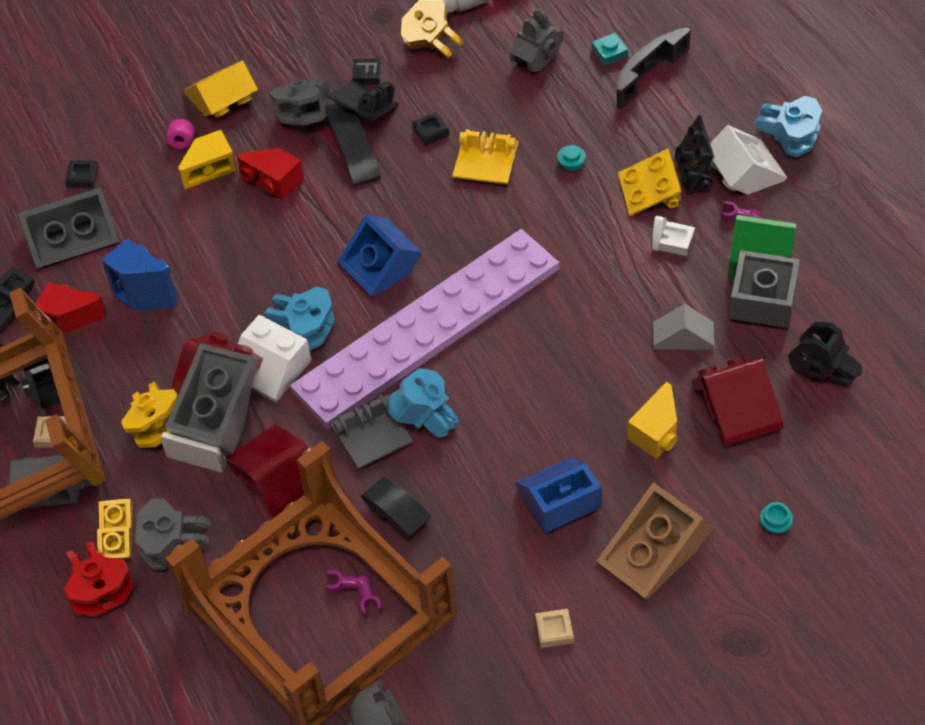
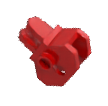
(96, 580)

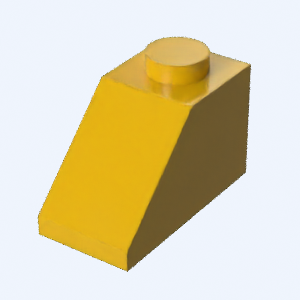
(206, 160)
(655, 423)

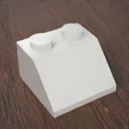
(744, 161)
(283, 356)

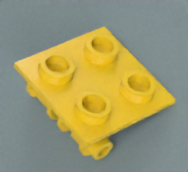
(485, 157)
(650, 183)

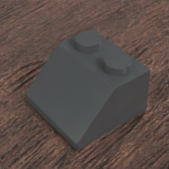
(764, 289)

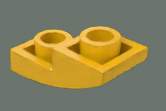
(115, 528)

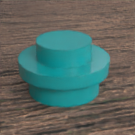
(571, 158)
(776, 518)

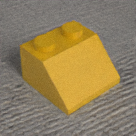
(222, 89)

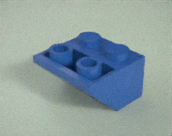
(139, 278)
(561, 493)

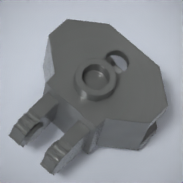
(535, 41)
(301, 100)
(162, 529)

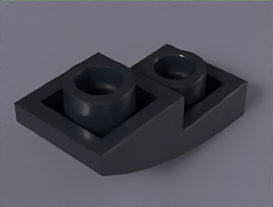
(397, 506)

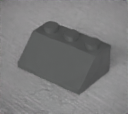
(68, 227)

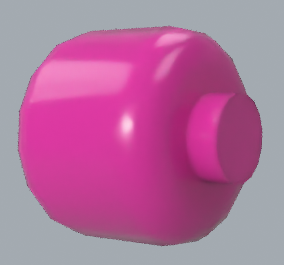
(180, 134)

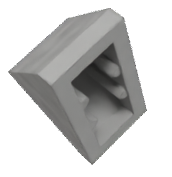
(683, 330)

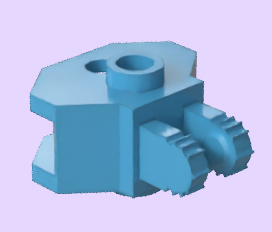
(792, 124)
(304, 314)
(423, 403)

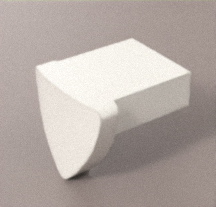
(672, 236)

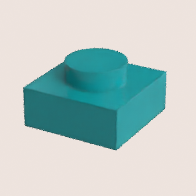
(609, 49)

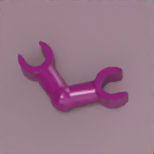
(731, 217)
(361, 583)

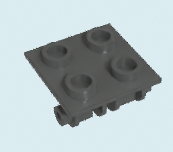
(370, 432)

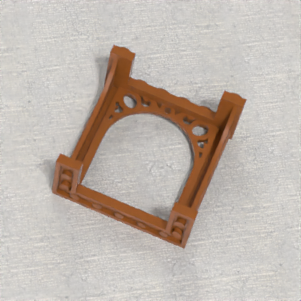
(72, 439)
(302, 692)

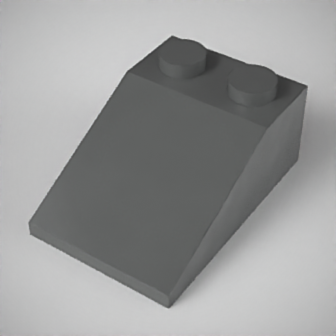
(214, 398)

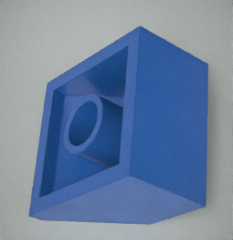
(378, 255)

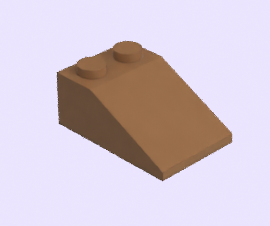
(654, 541)

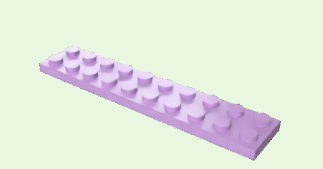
(424, 328)

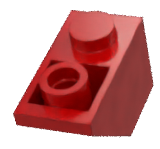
(271, 170)
(70, 307)

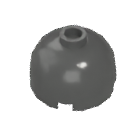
(375, 707)

